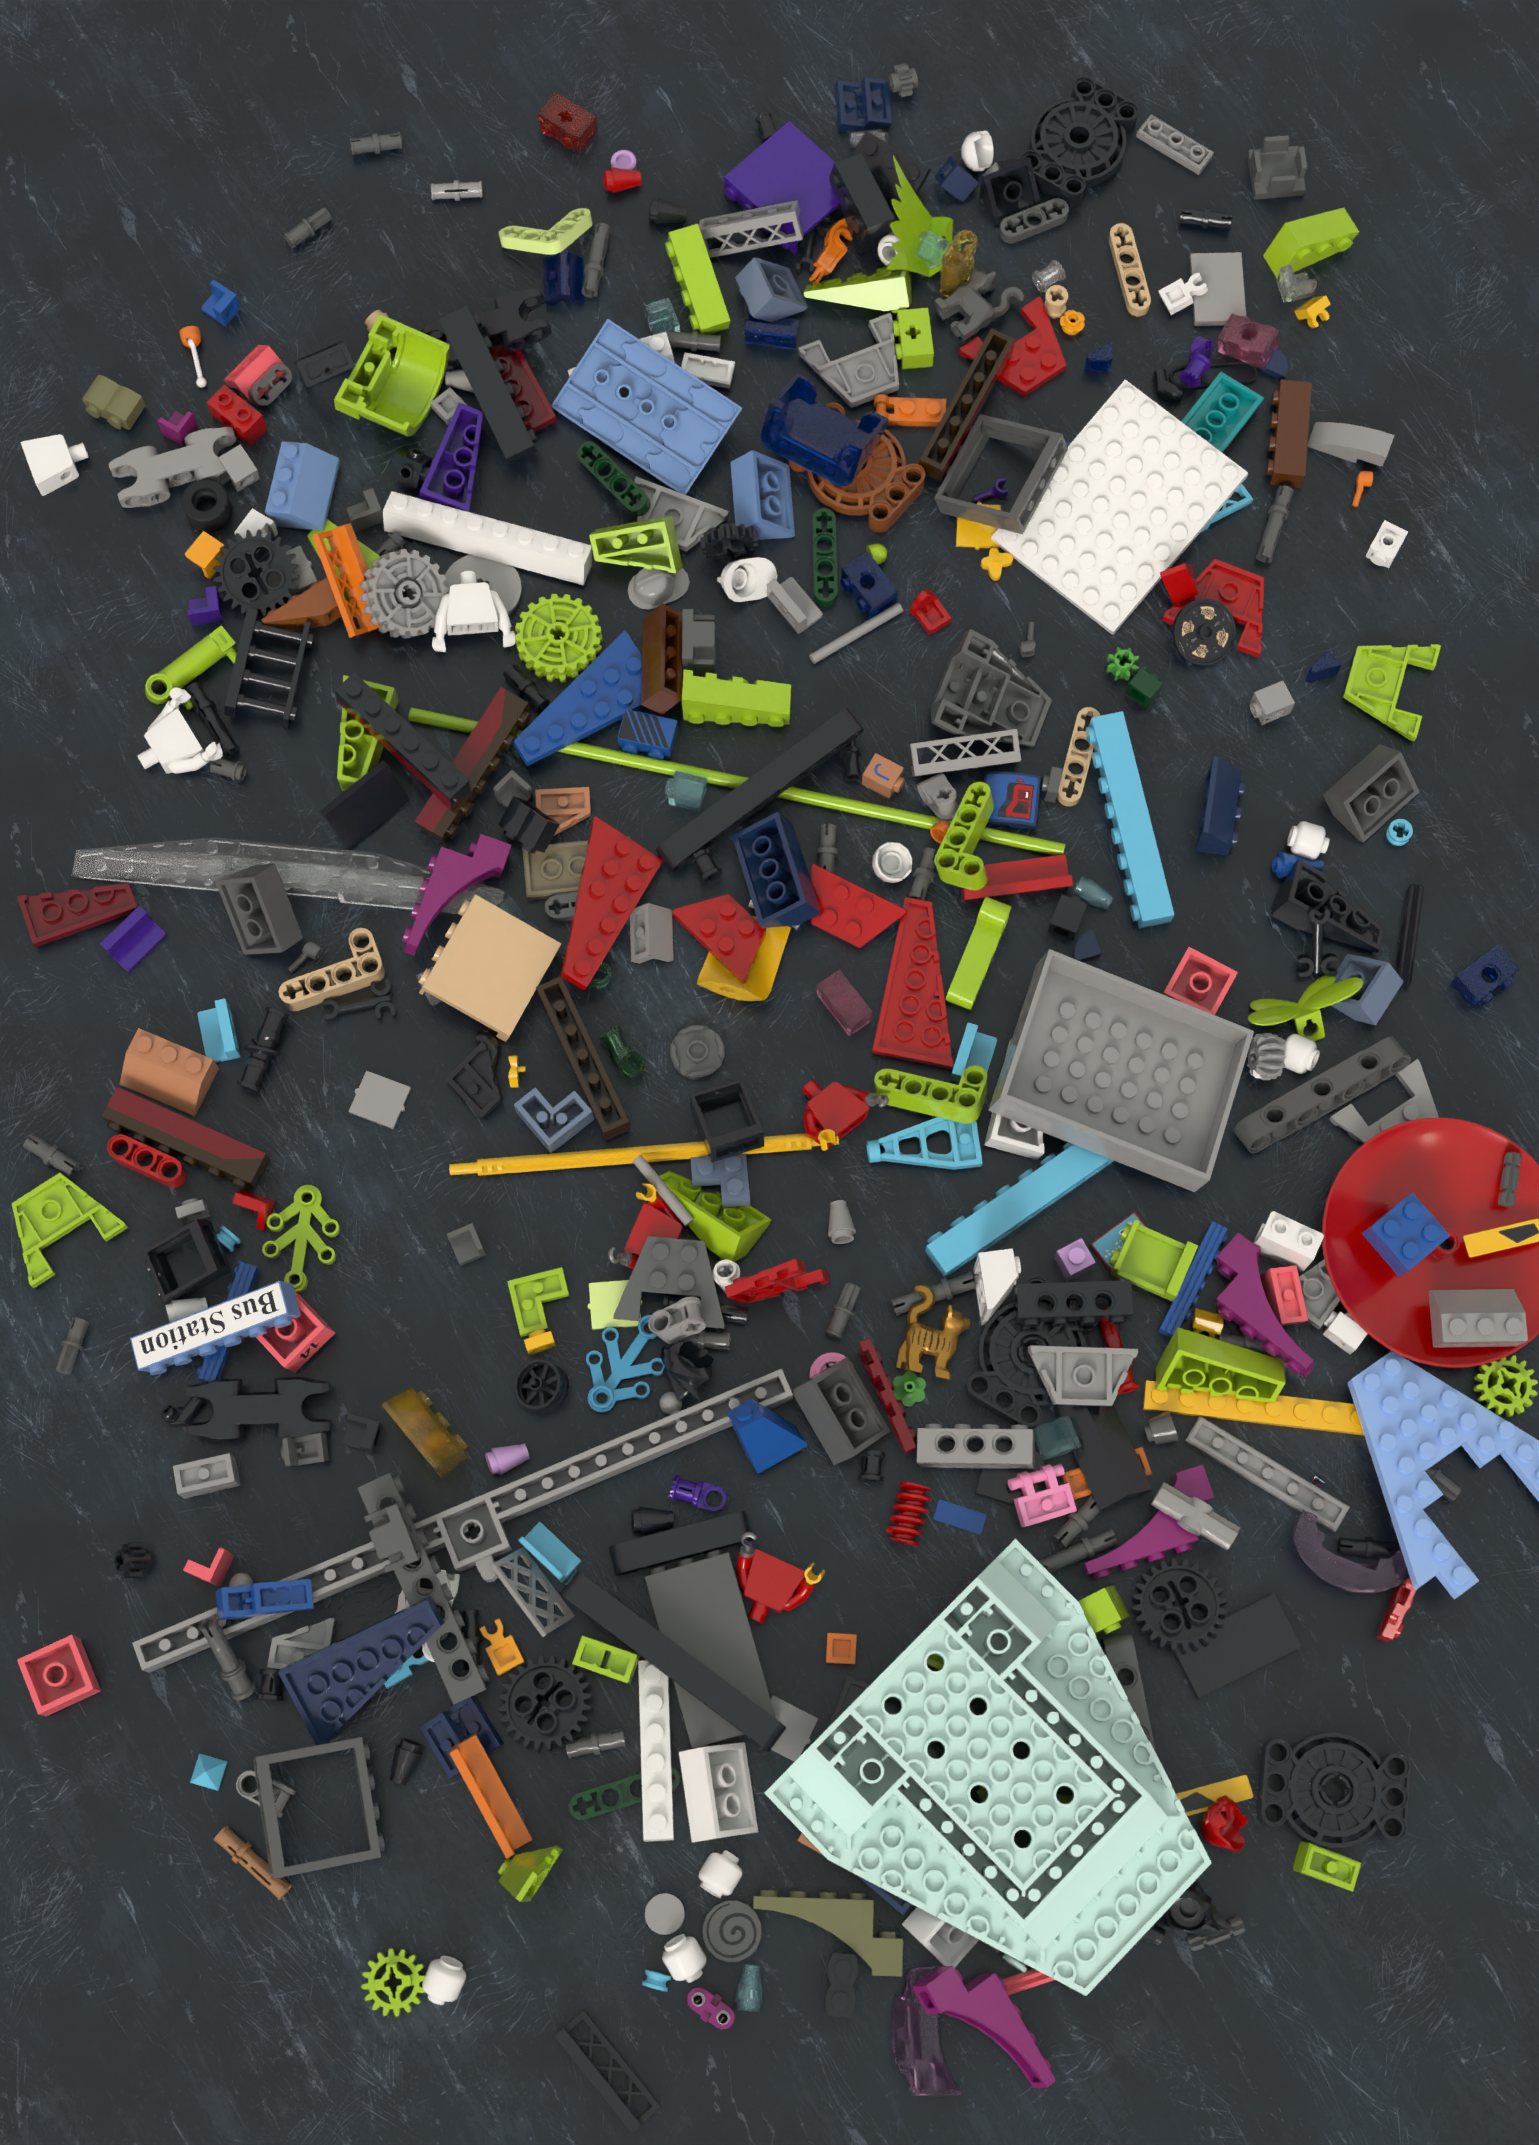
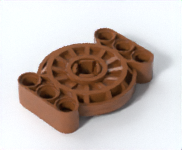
(872, 489)

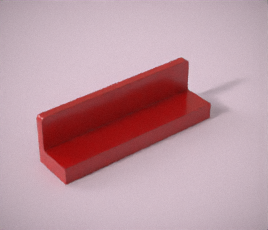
(1022, 877)

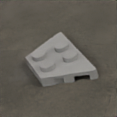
(689, 514)
(1082, 1373)

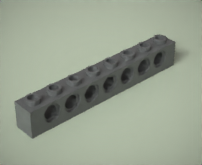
(458, 1686)

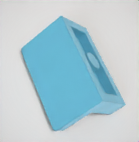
(219, 1032)
(974, 1050)
(550, 1552)

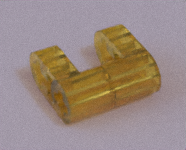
(957, 264)

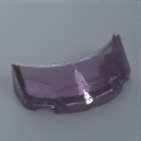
(1340, 1571)
(918, 2042)

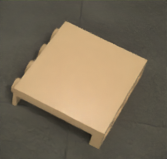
(489, 965)

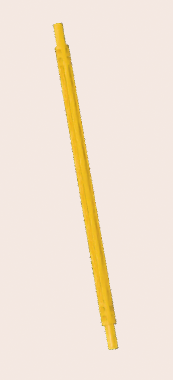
(618, 1156)

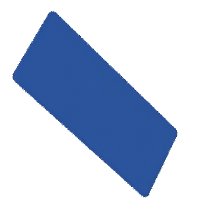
(960, 1517)

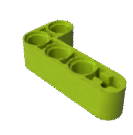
(975, 806)
(978, 953)
(900, 1085)

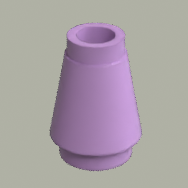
(506, 1458)

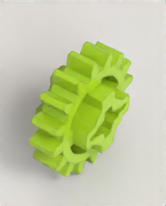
(1510, 1395)
(395, 1997)

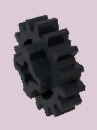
(729, 542)

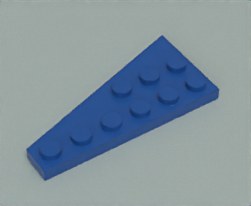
(588, 703)

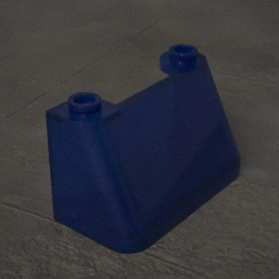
(818, 435)

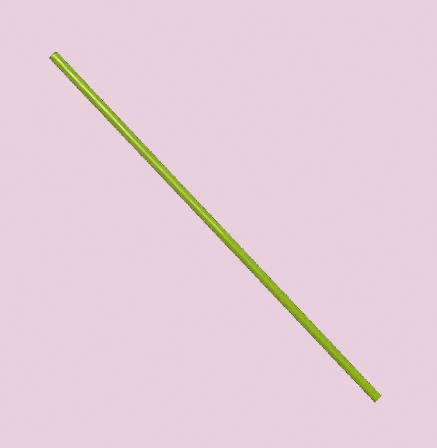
(734, 781)

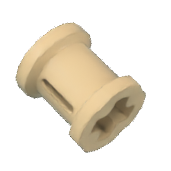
(1056, 298)

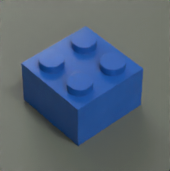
(1405, 1234)

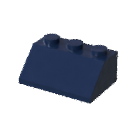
(1220, 808)

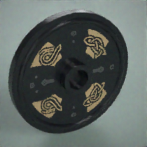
(1204, 631)

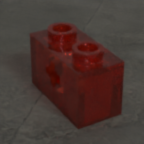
(567, 122)

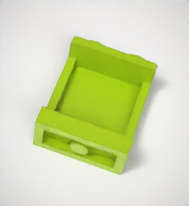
(1152, 1260)

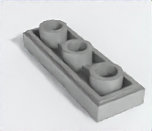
(1175, 144)

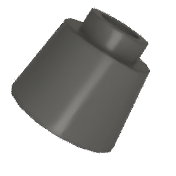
(1161, 1429)

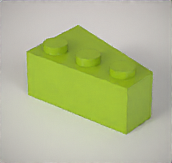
(1104, 1610)

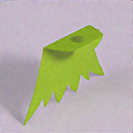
(914, 221)

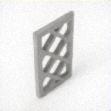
(534, 1573)

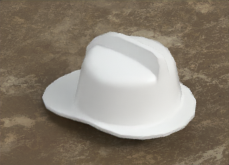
(747, 578)

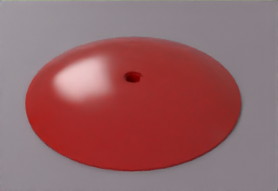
(1457, 1177)

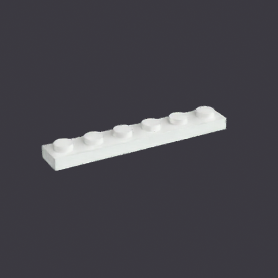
(655, 1753)

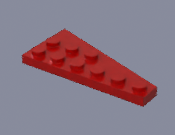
(913, 1005)

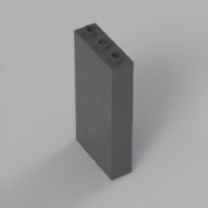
(705, 1616)

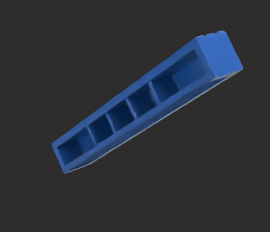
(1194, 1279)
(243, 1283)

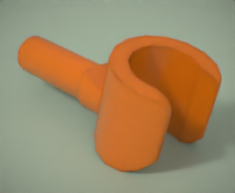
(1364, 479)

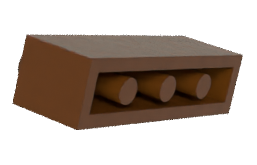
(1289, 434)
(662, 659)

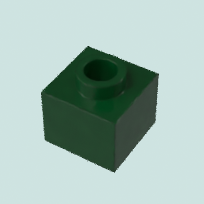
(1144, 687)

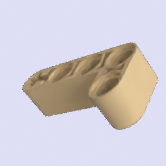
(332, 973)

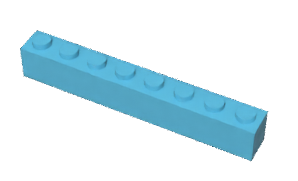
(1130, 820)
(1013, 1207)

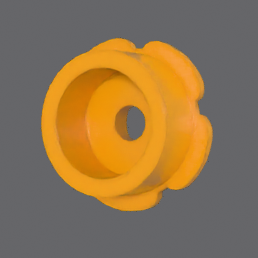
(1070, 327)

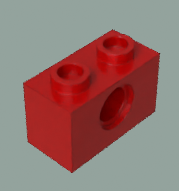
(234, 412)

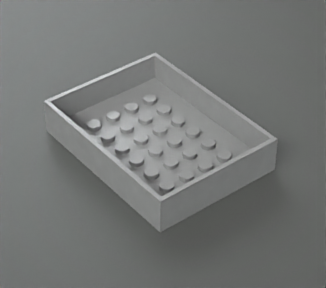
(1122, 1071)

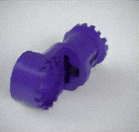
(1198, 362)
(698, 1493)

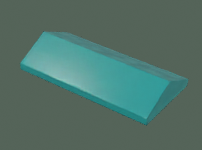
(1222, 411)

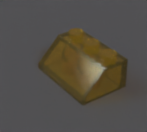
(427, 1430)

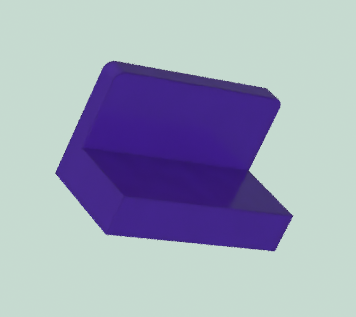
(133, 939)

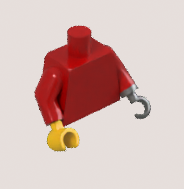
(836, 1111)
(654, 1220)
(771, 1581)

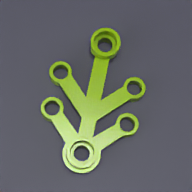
(302, 1233)

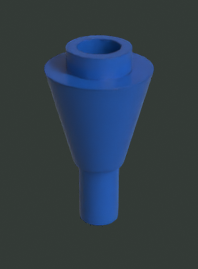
(1284, 862)

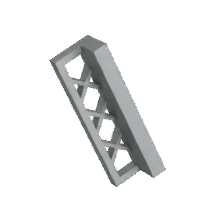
(752, 220)
(965, 763)

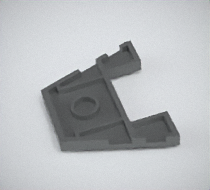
(672, 1268)

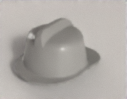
(656, 586)

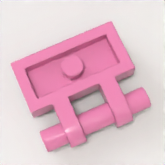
(1044, 1504)

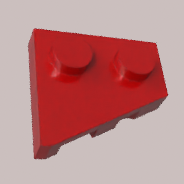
(1398, 1605)

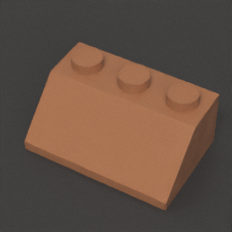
(167, 1072)

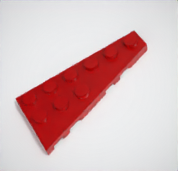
(608, 891)

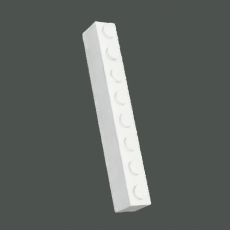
(487, 538)

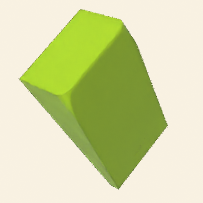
(1326, 1866)

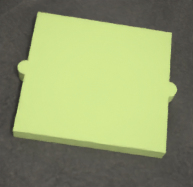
(603, 1304)

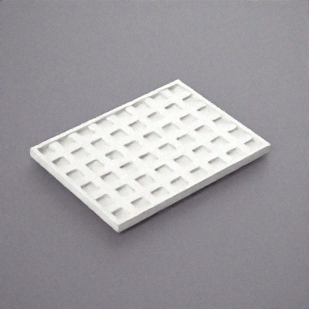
(1122, 507)

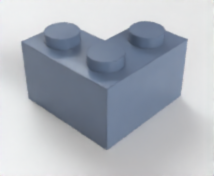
(553, 1124)

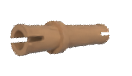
(248, 1858)

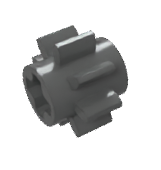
(903, 80)

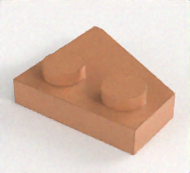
(565, 805)

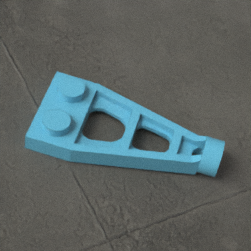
(963, 1141)

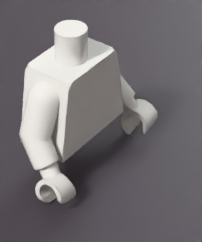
(470, 610)
(174, 742)

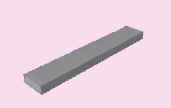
(1266, 1473)

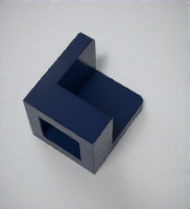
(956, 179)

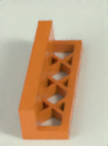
(349, 559)
(490, 1795)

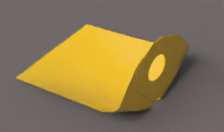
(761, 974)

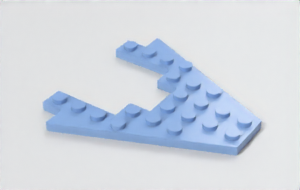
(1411, 1426)

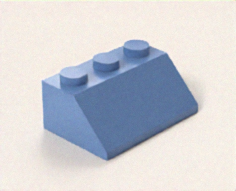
(302, 486)
(763, 495)

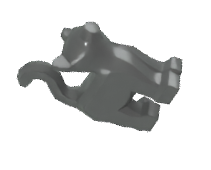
(974, 308)

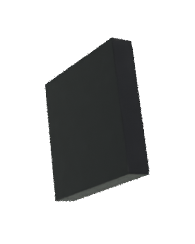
(994, 1482)

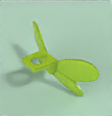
(1318, 995)

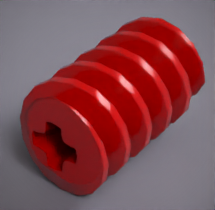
(909, 1513)

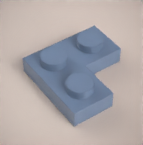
(728, 1173)

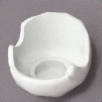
(977, 151)
(892, 862)

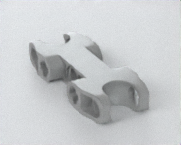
(173, 468)

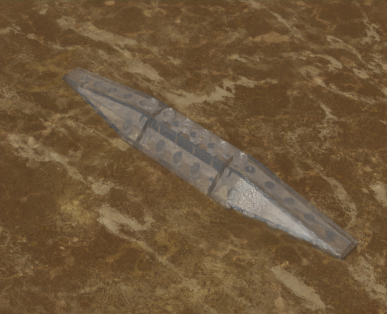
(304, 870)

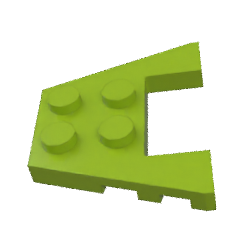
(1377, 680)
(50, 1214)

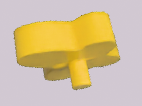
(995, 562)
(514, 1071)

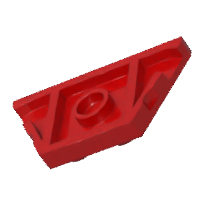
(850, 909)
(724, 931)

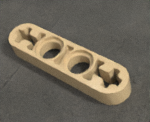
(1129, 269)
(1076, 756)

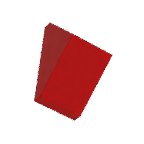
(1180, 582)

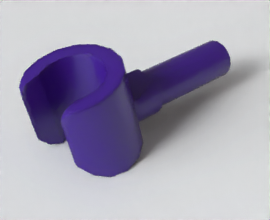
(995, 491)

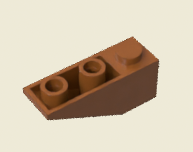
(313, 605)

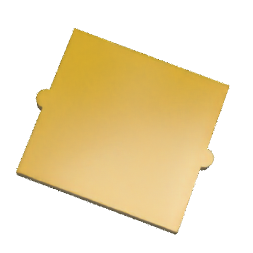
(975, 534)

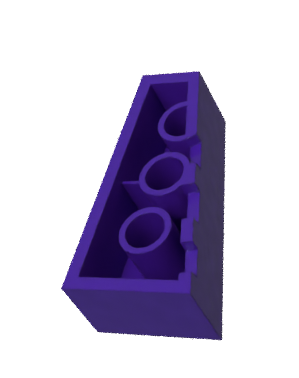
(455, 463)

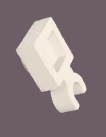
(1179, 295)

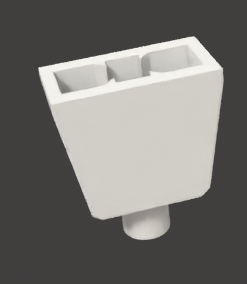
(53, 461)

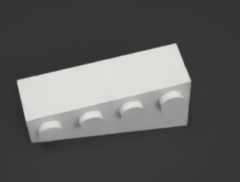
(1014, 1136)

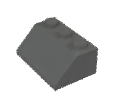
(1372, 792)
(259, 910)
(840, 1411)

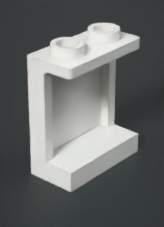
(1288, 1241)

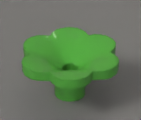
(909, 1396)

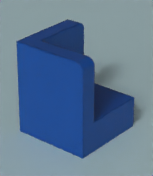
(221, 304)

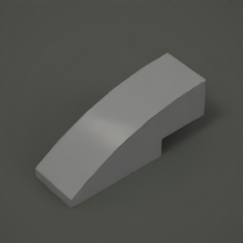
(1351, 442)

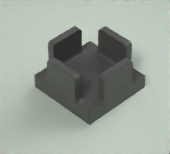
(1277, 169)
(698, 643)
(393, 1536)

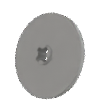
(499, 576)

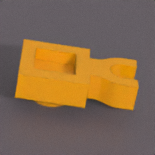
(503, 1651)

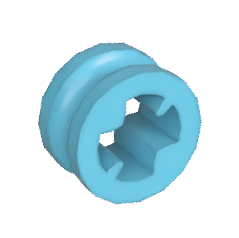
(1406, 829)
(227, 1238)
(656, 1980)

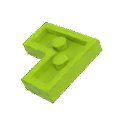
(530, 1293)

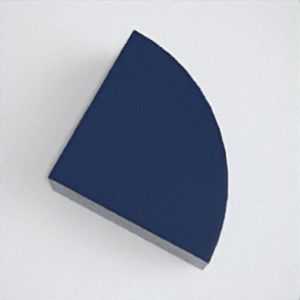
(1277, 366)
(1087, 947)

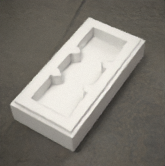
(709, 369)

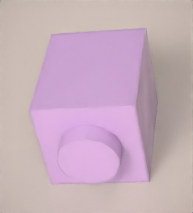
(1074, 1260)

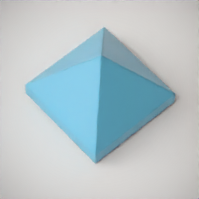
(209, 1772)

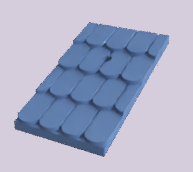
(665, 421)

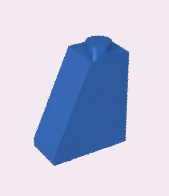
(764, 1434)

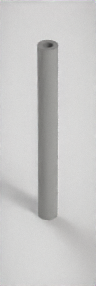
(856, 633)

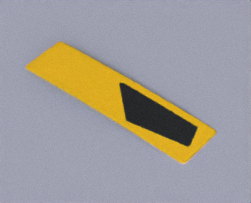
(1502, 1238)
(1201, 1798)

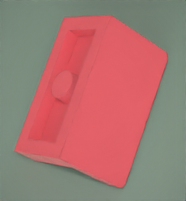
(252, 368)
(1285, 1294)
(218, 1568)

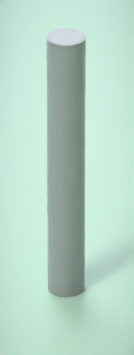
(663, 1190)

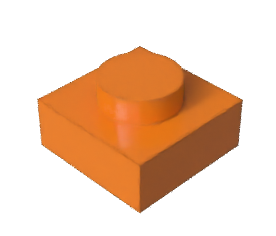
(841, 1648)

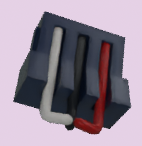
(1319, 1482)

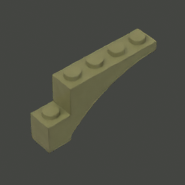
(845, 1918)

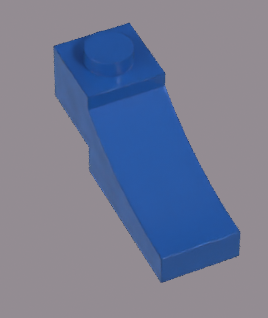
(264, 1599)

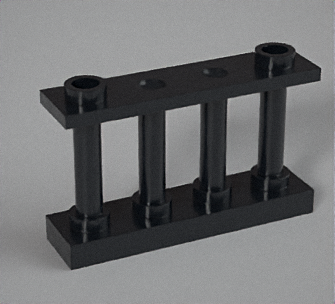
(248, 651)

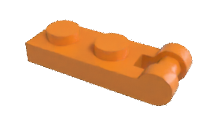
(911, 411)

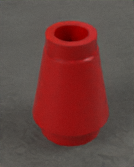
(620, 179)

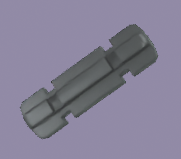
(1509, 1179)
(1197, 1942)

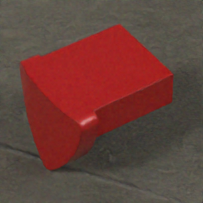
(930, 612)
(258, 1203)

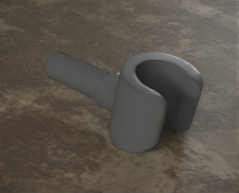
(1027, 648)
(310, 950)

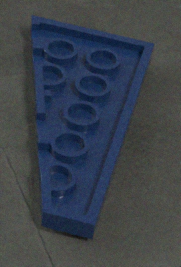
(347, 1673)

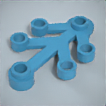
(621, 1369)

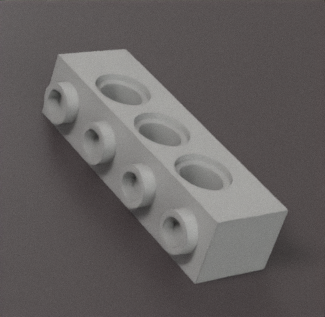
(1018, 1457)

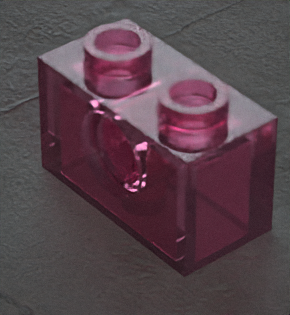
(1256, 351)
(844, 1002)

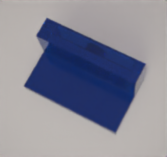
(563, 278)
(779, 333)

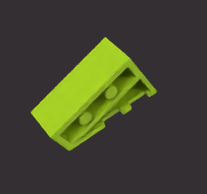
(1310, 240)
(640, 544)

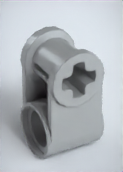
(939, 796)
(677, 1320)
(278, 1787)

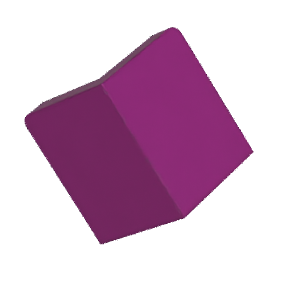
(178, 427)

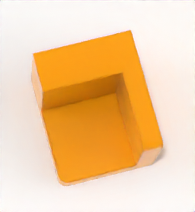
(203, 553)

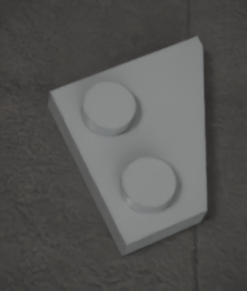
(300, 1643)

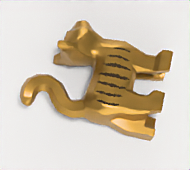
(930, 1341)

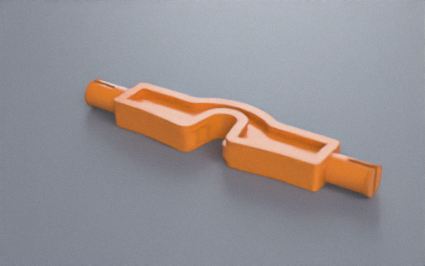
(832, 251)

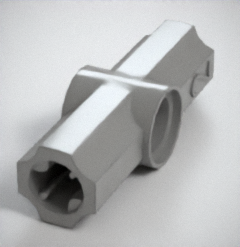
(1195, 1516)

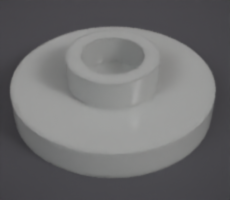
(664, 1914)

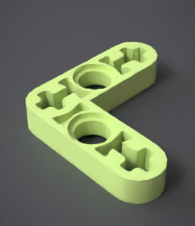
(551, 240)

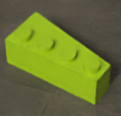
(735, 700)
(358, 748)
(1218, 1368)

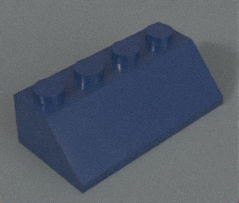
(776, 873)

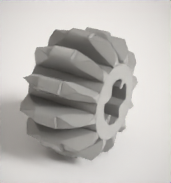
(1266, 1056)

